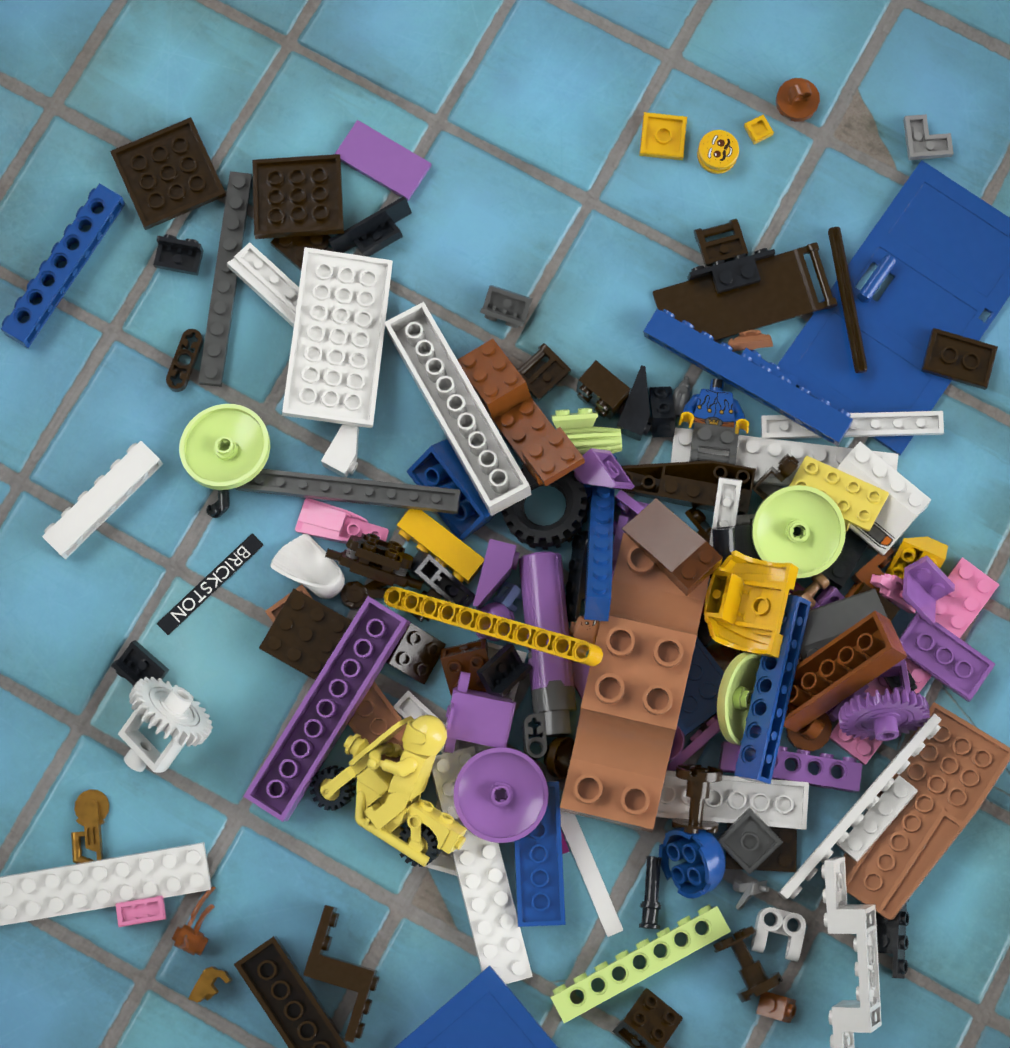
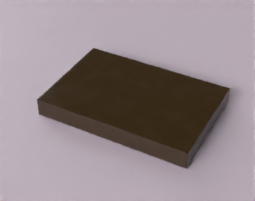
(959, 358)

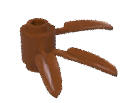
(190, 938)

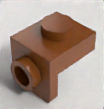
(776, 1007)

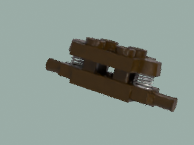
(377, 560)

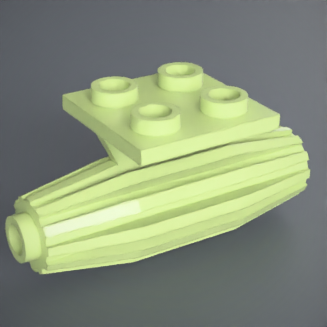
(582, 432)

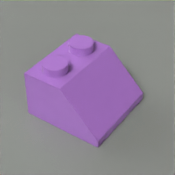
(602, 470)

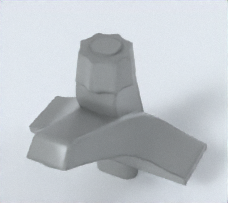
(749, 890)

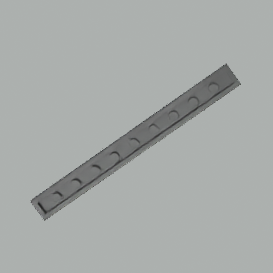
(225, 280)
(355, 491)

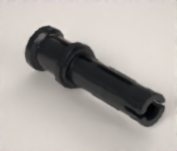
(650, 905)

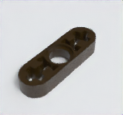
(196, 347)

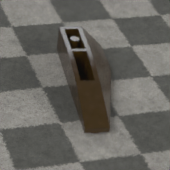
(689, 482)

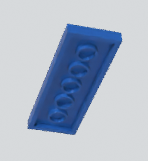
(541, 869)

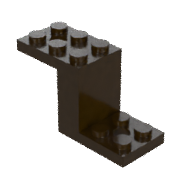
(341, 973)

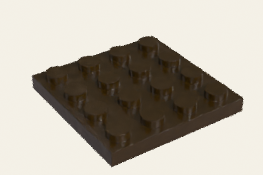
(168, 173)
(297, 196)

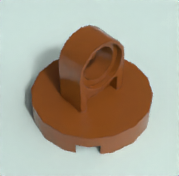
(797, 99)
(813, 735)

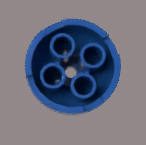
(703, 863)

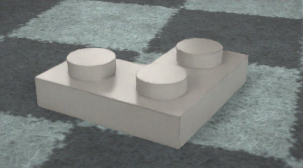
(921, 144)

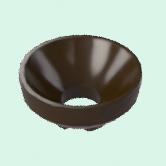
(558, 756)

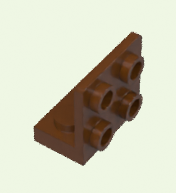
(465, 658)

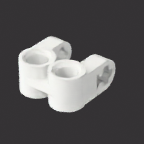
(782, 917)

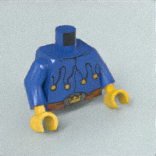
(714, 408)

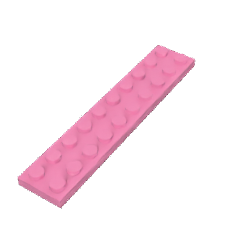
(952, 612)

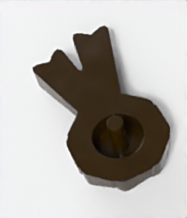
(355, 593)

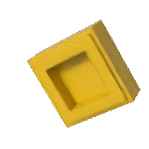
(758, 129)

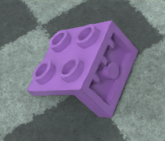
(923, 586)

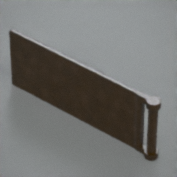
(779, 296)

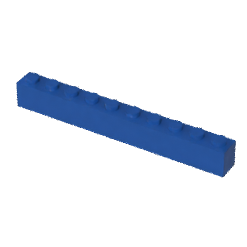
(748, 377)

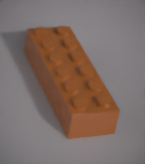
(842, 669)

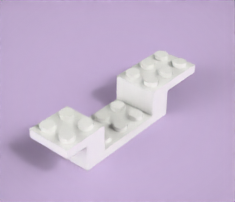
(859, 919)

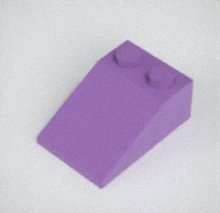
(496, 569)

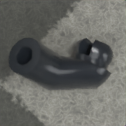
(220, 506)

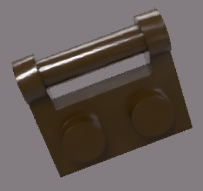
(722, 248)
(547, 376)

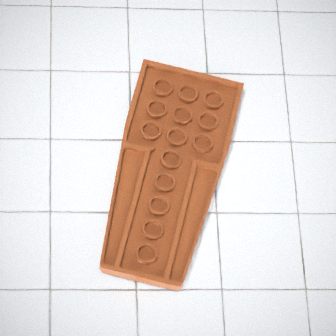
(952, 783)

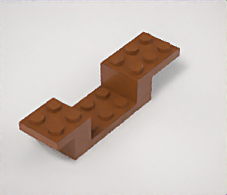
(506, 397)

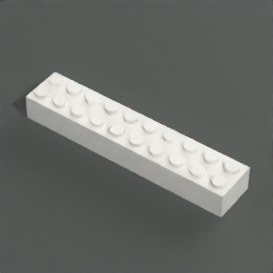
(458, 409)

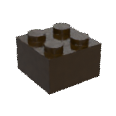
(602, 390)

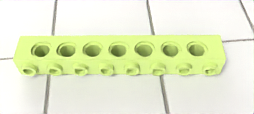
(716, 928)

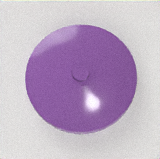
(500, 794)

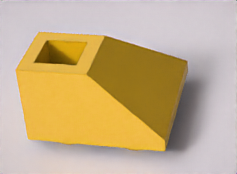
(914, 549)

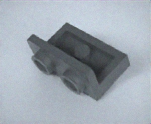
(506, 306)

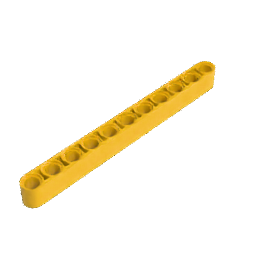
(424, 606)

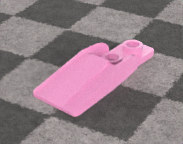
(334, 523)

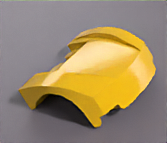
(749, 603)

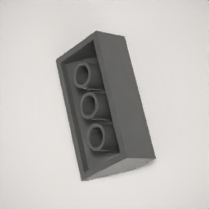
(835, 618)

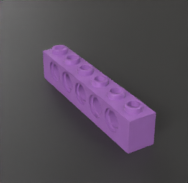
(848, 781)

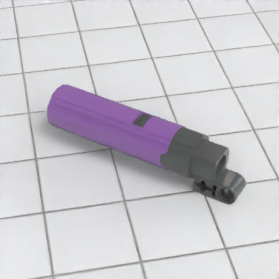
(551, 675)

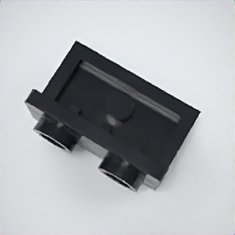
(178, 254)
(138, 663)
(503, 671)

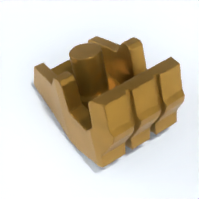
(205, 985)

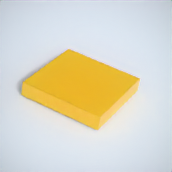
(663, 136)

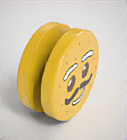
(718, 151)

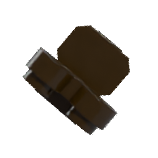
(786, 467)

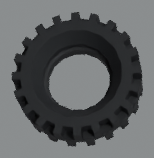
(558, 532)

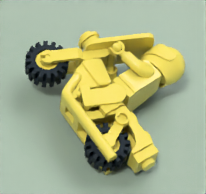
(391, 800)

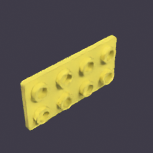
(856, 499)

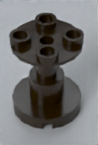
(697, 789)
(751, 972)

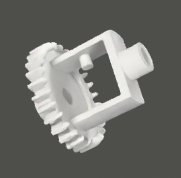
(170, 711)

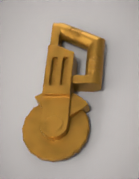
(90, 809)

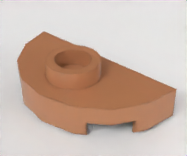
(750, 339)

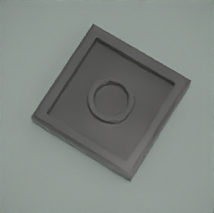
(749, 841)

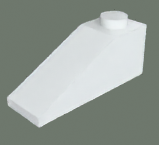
(343, 451)

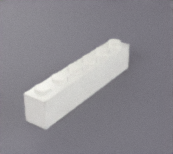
(102, 499)

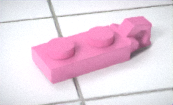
(891, 588)

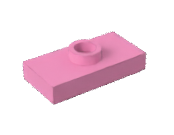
(140, 911)

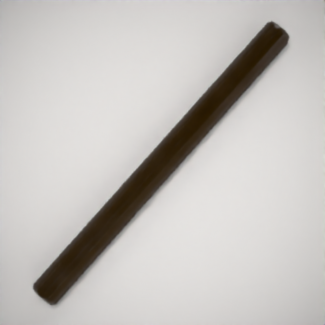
(847, 300)

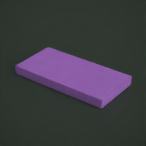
(383, 160)
(945, 657)

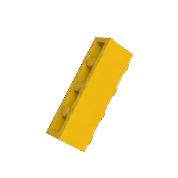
(440, 544)

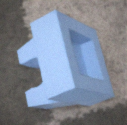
(507, 595)

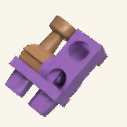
(828, 593)

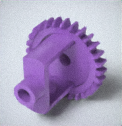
(886, 714)

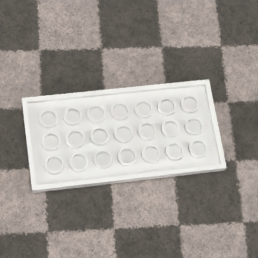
(337, 338)

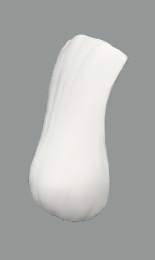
(306, 564)

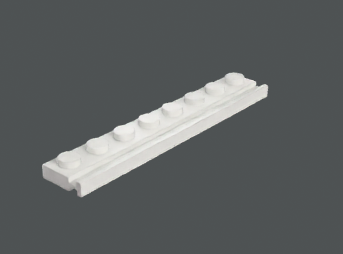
(266, 281)

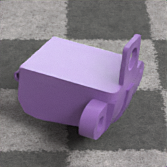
(477, 717)

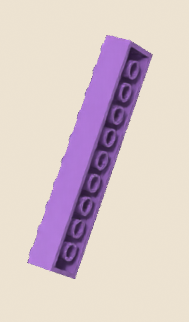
(327, 709)

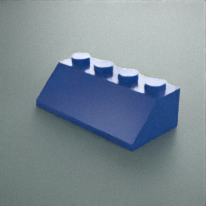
(443, 469)

